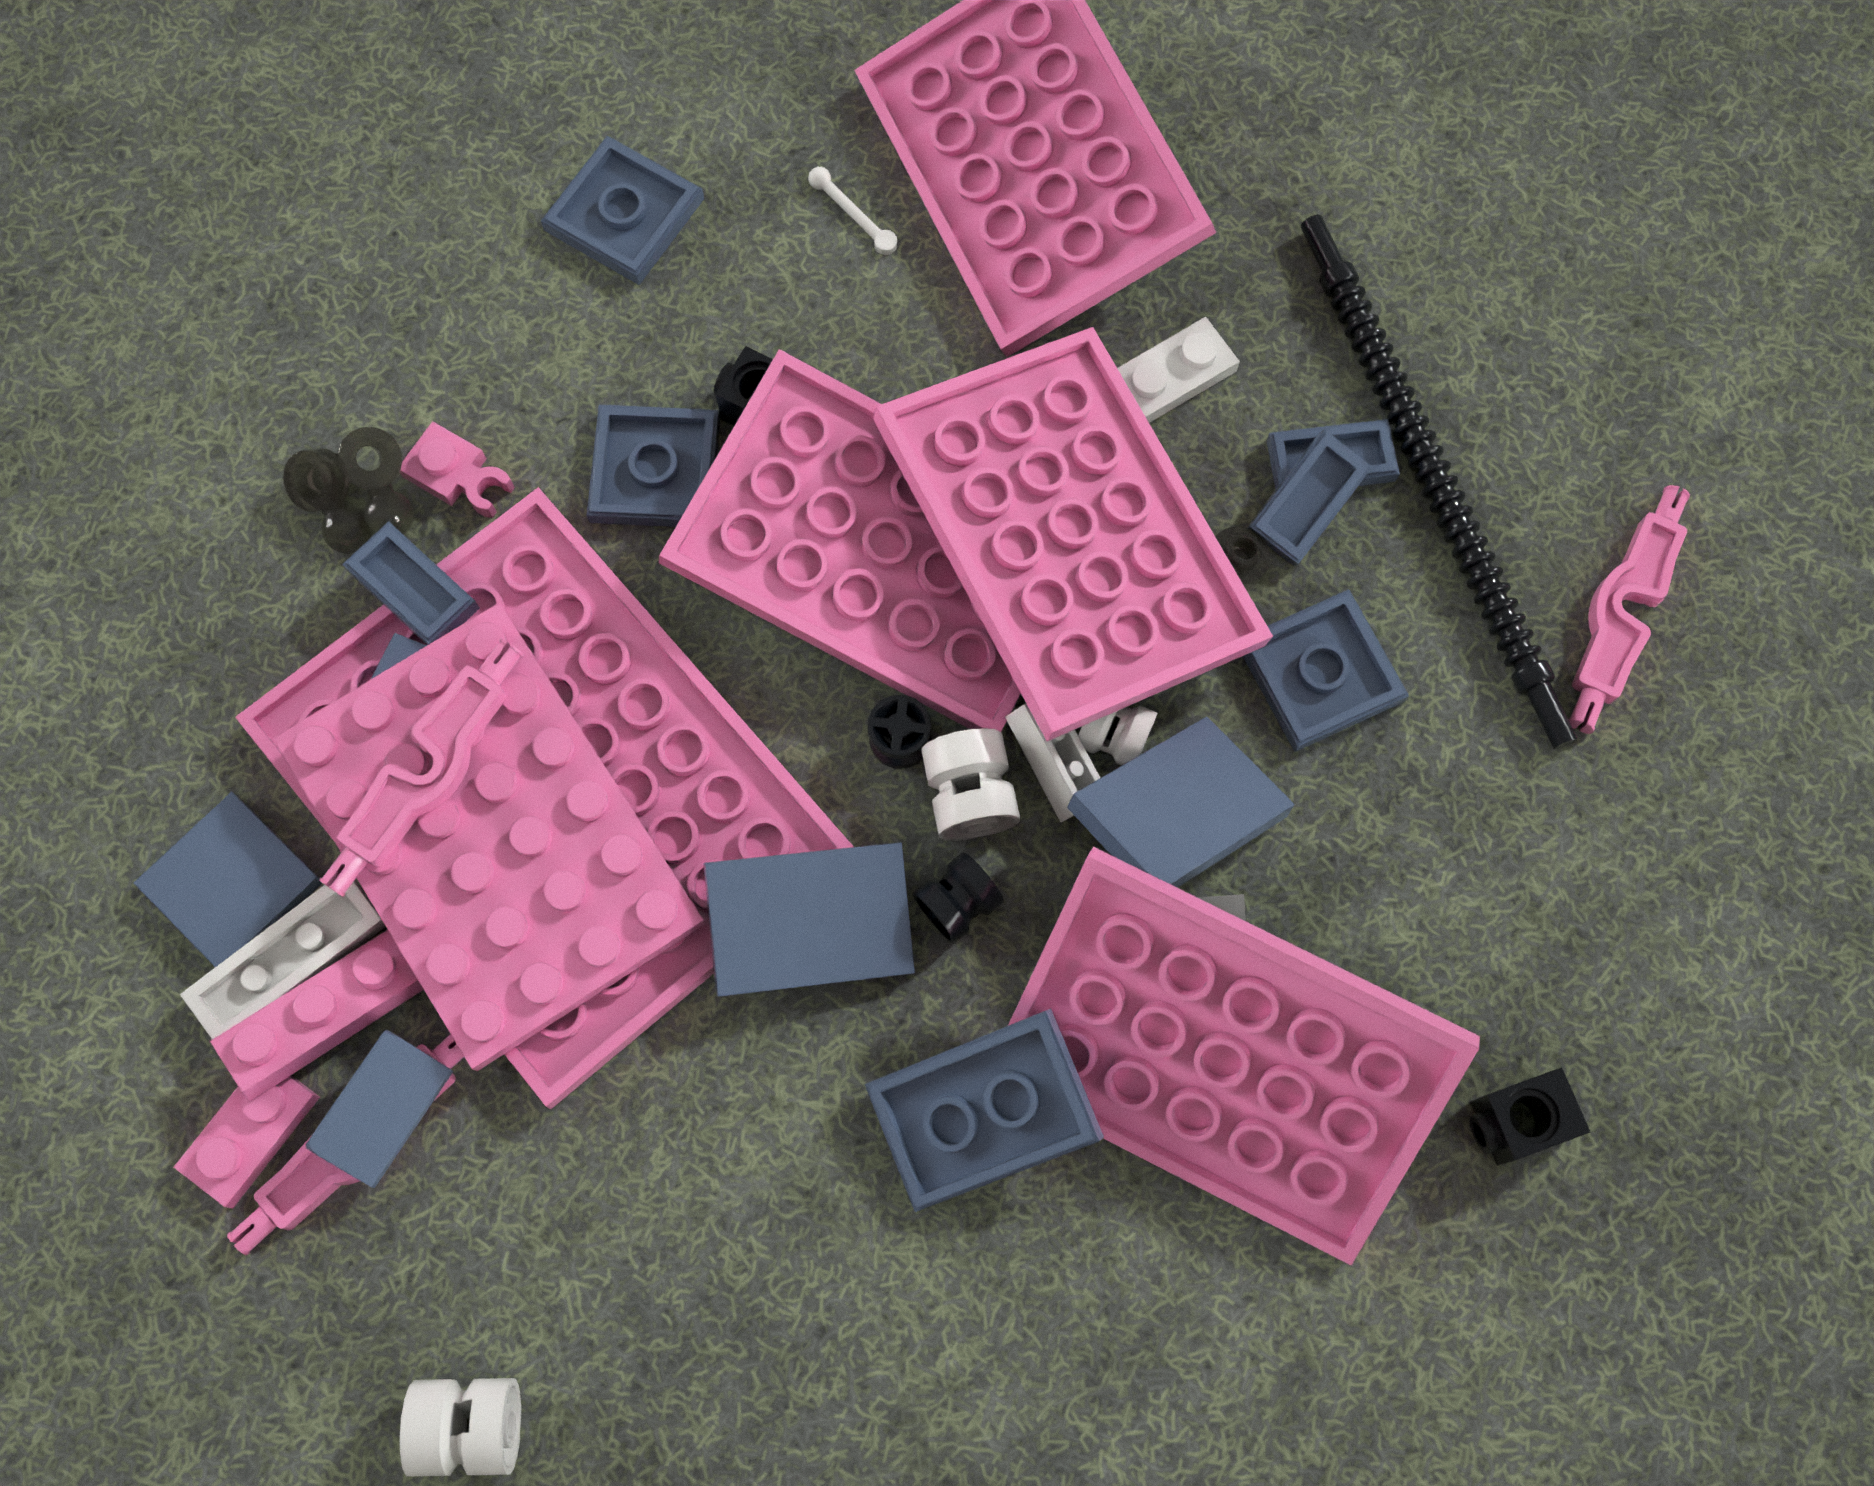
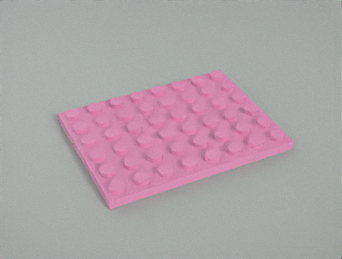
(651, 717)

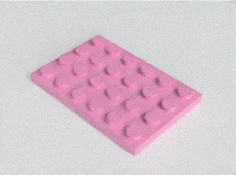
(1033, 159)
(1071, 531)
(830, 544)
(524, 879)
(1242, 1055)

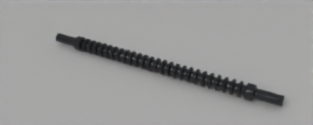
(1530, 674)

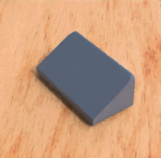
(379, 1109)

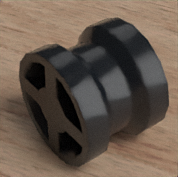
(899, 718)

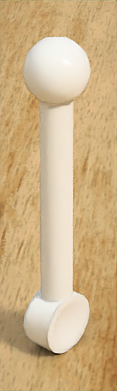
(884, 240)

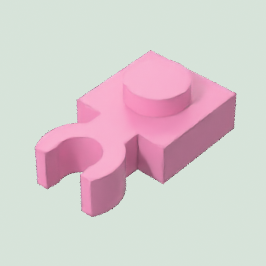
(451, 466)

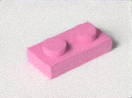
(244, 1139)

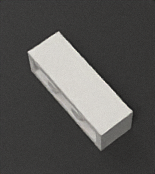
(1058, 764)

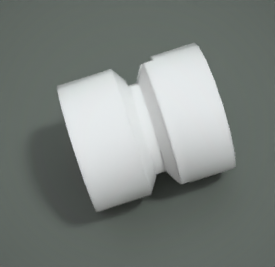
(965, 763)
(435, 1429)

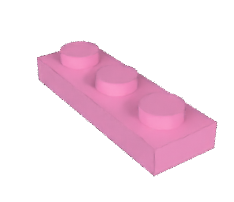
(316, 1016)

